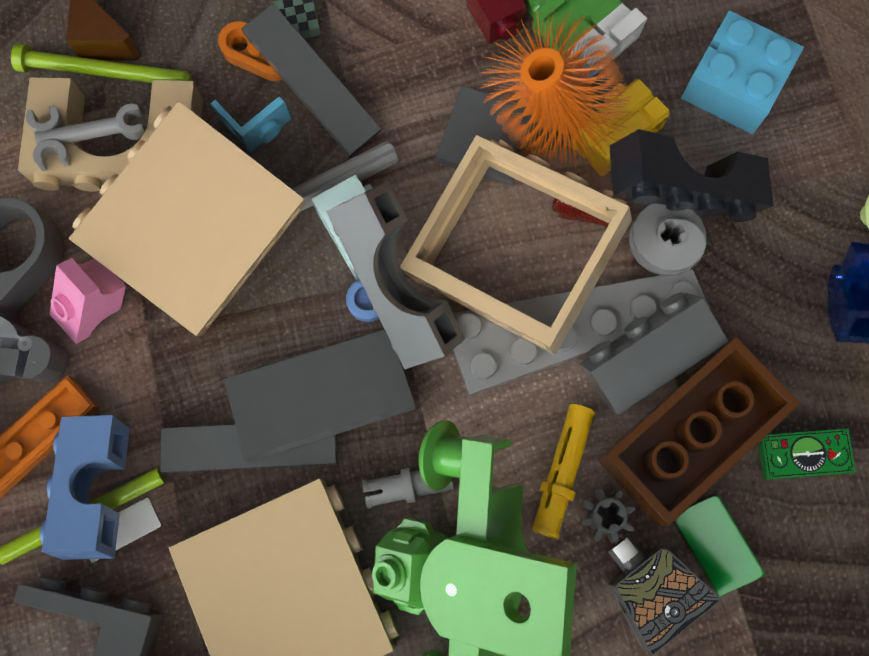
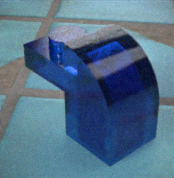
(850, 296)

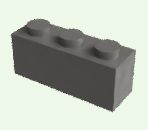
(653, 351)

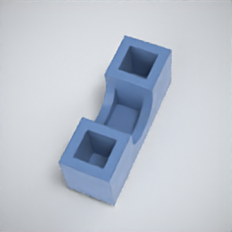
(83, 452)

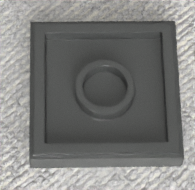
(473, 118)

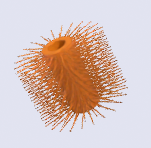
(556, 91)

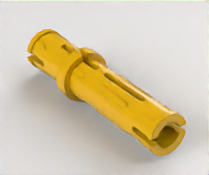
(560, 481)

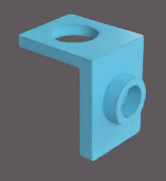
(259, 129)

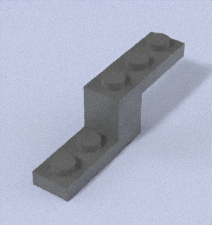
(125, 627)

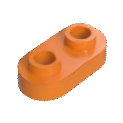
(247, 59)

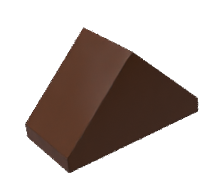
(96, 34)

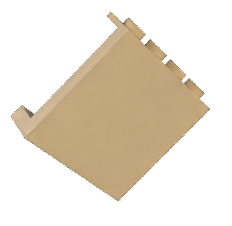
(187, 218)
(284, 582)

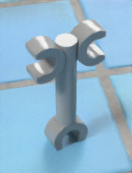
(52, 134)

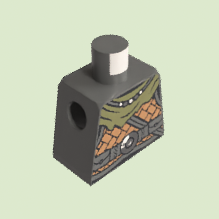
(657, 593)

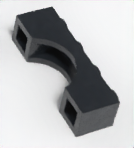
(653, 171)

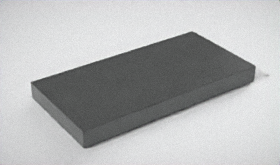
(317, 395)

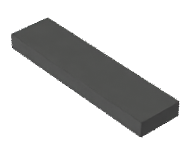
(311, 80)
(219, 449)

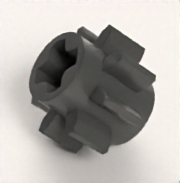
(618, 512)

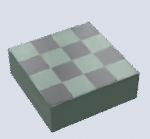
(301, 16)

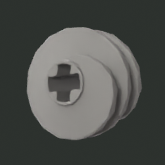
(663, 256)

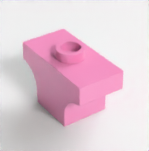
(84, 297)

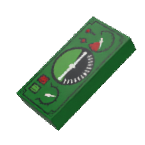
(806, 454)

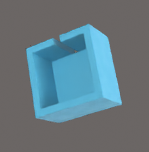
(742, 72)

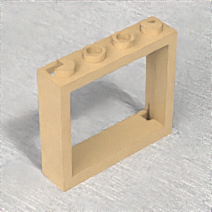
(537, 174)

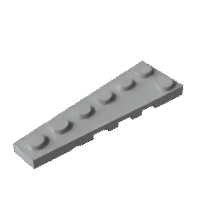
(497, 356)

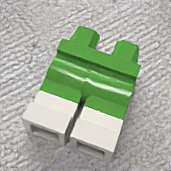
(612, 20)

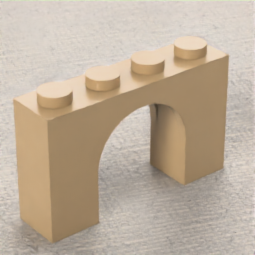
(87, 170)

